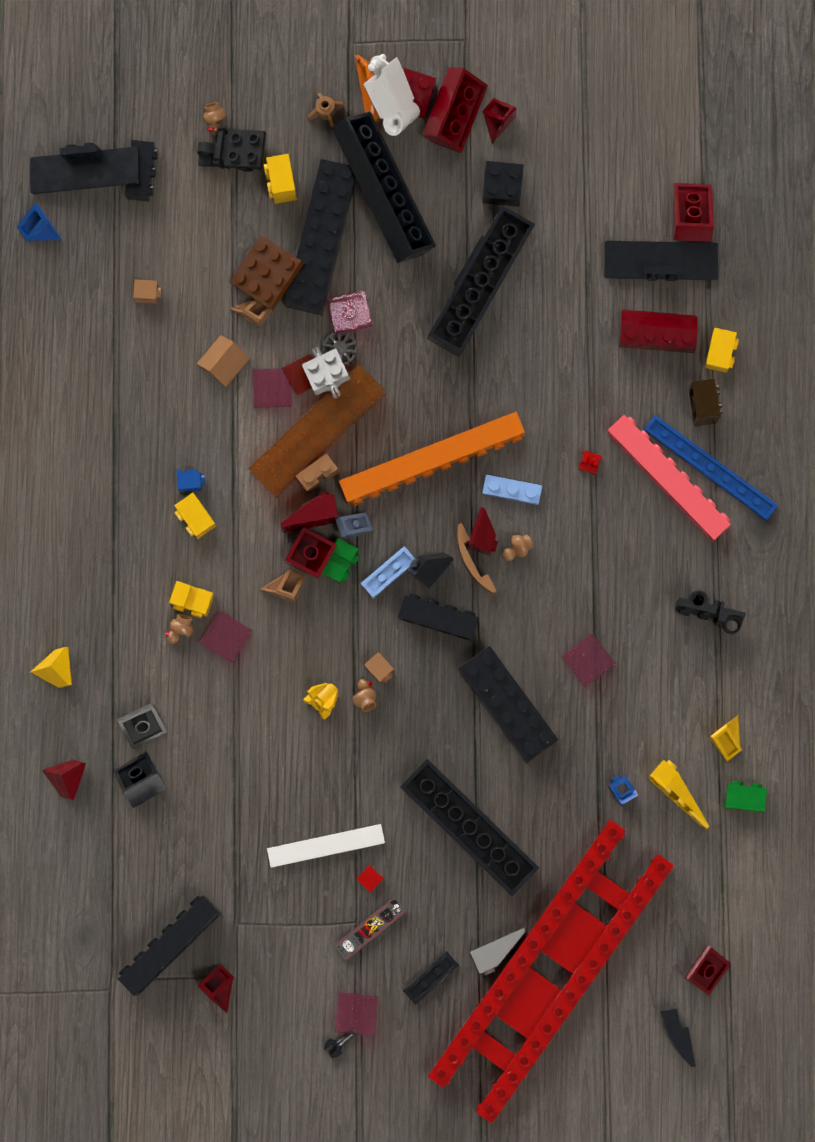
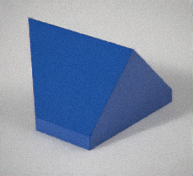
(37, 226)

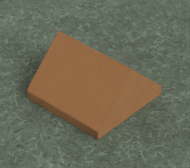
(223, 360)

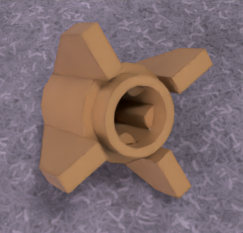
(325, 113)

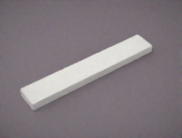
(325, 845)

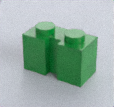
(341, 561)
(745, 797)

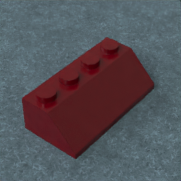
(455, 109)
(658, 331)

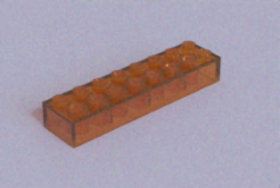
(317, 431)

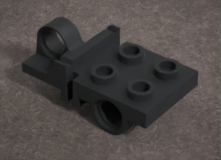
(234, 150)
(707, 611)

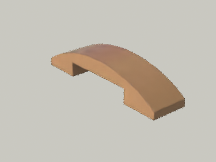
(484, 581)

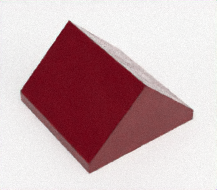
(707, 970)

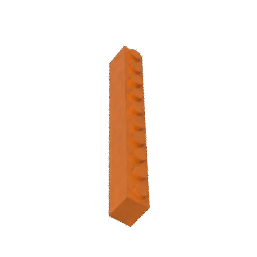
(432, 458)

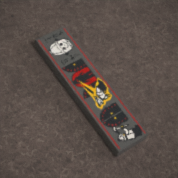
(370, 928)

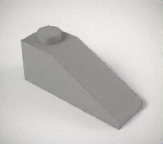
(493, 953)

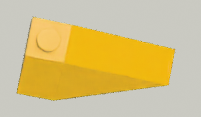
(671, 784)

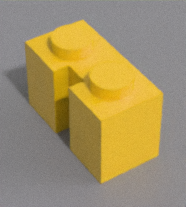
(721, 349)
(194, 515)
(191, 599)

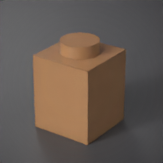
(146, 291)
(379, 668)

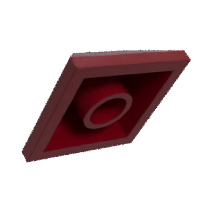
(483, 535)

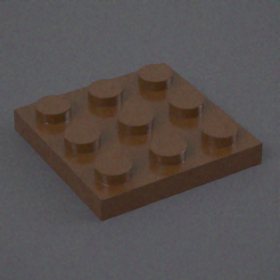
(266, 272)

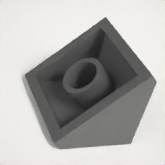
(142, 725)

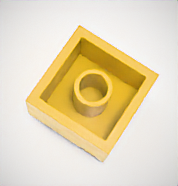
(281, 179)

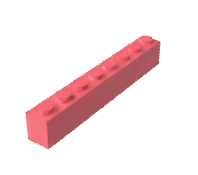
(669, 478)

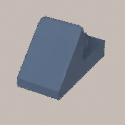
(353, 525)

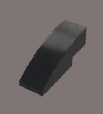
(679, 1036)

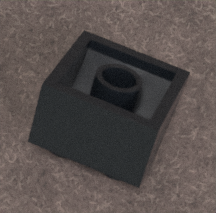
(139, 780)

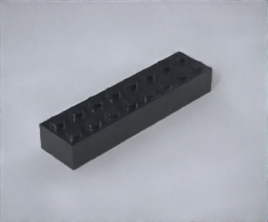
(383, 187)
(322, 237)
(480, 281)
(469, 827)

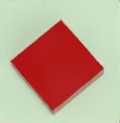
(370, 878)

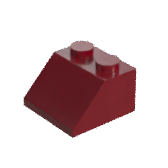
(422, 89)
(310, 553)

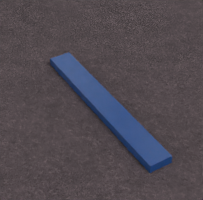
(710, 468)

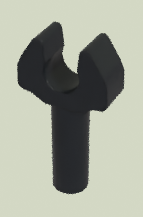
(338, 1044)

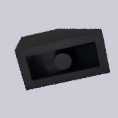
(429, 567)

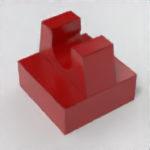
(590, 462)

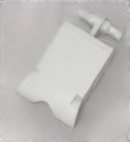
(391, 94)

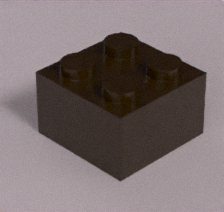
(705, 402)

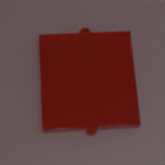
(297, 375)

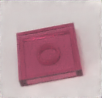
(350, 312)
(271, 389)
(226, 636)
(588, 660)
(356, 1014)

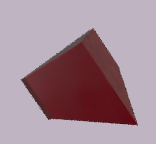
(498, 117)
(66, 777)
(218, 987)

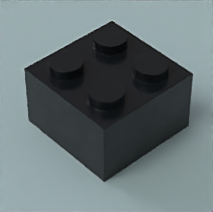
(502, 183)

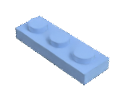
(512, 489)
(388, 572)

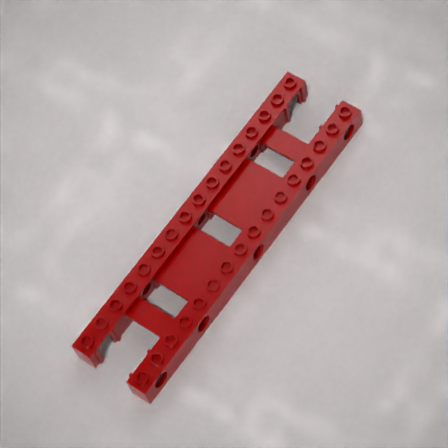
(528, 999)

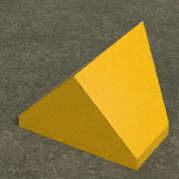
(55, 668)
(727, 739)

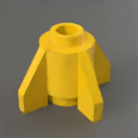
(322, 698)

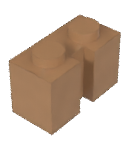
(320, 469)

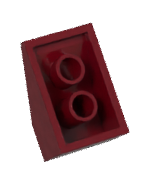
(692, 212)
(315, 513)

